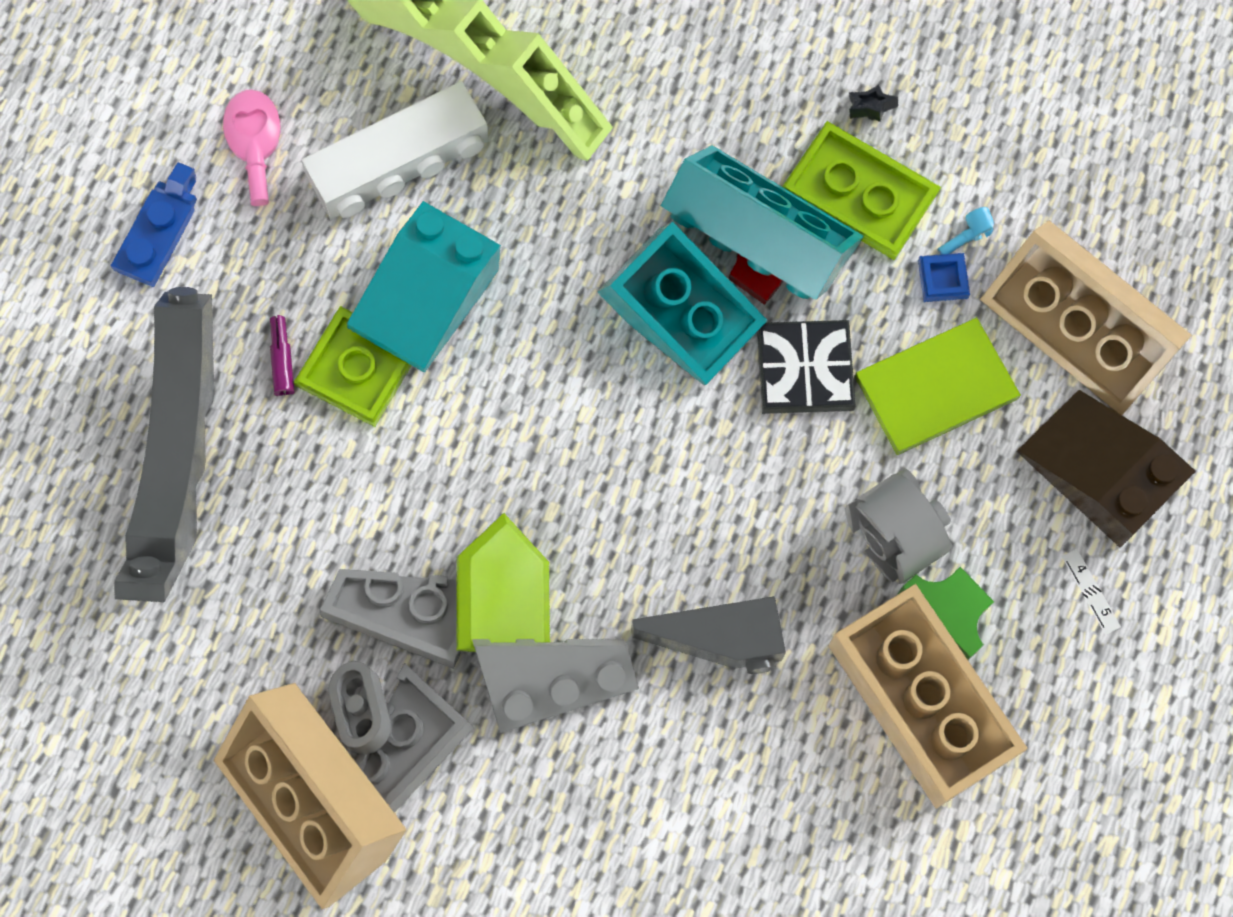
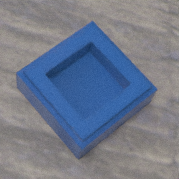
(943, 277)

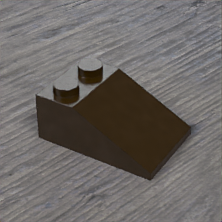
(1106, 465)

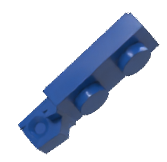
(158, 227)

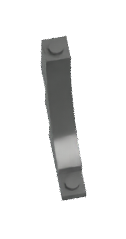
(175, 455)

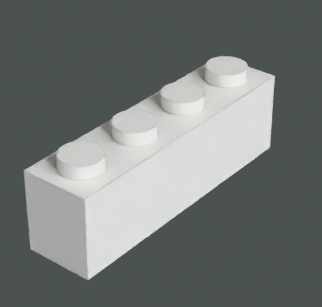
(396, 151)

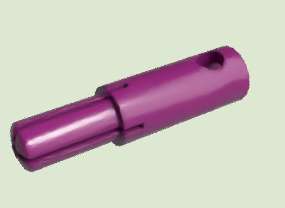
(281, 357)

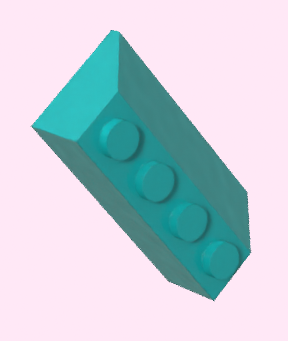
(760, 222)

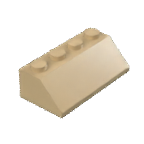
(1085, 317)
(926, 696)
(308, 793)

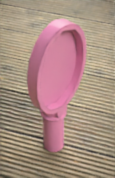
(253, 134)

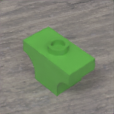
(958, 605)

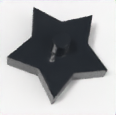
(871, 103)

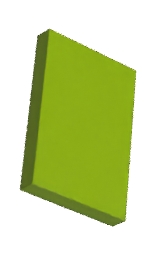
(862, 189)
(937, 386)

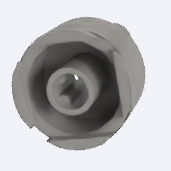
(900, 526)

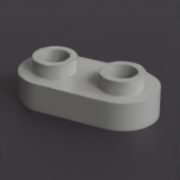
(359, 712)

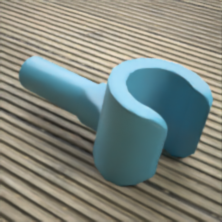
(979, 222)

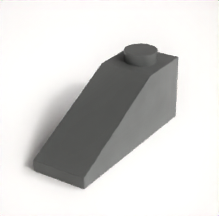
(725, 634)

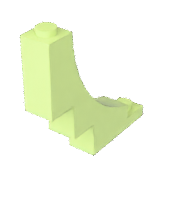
(510, 61)

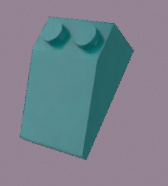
(425, 286)
(682, 303)

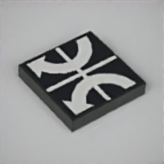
(806, 367)

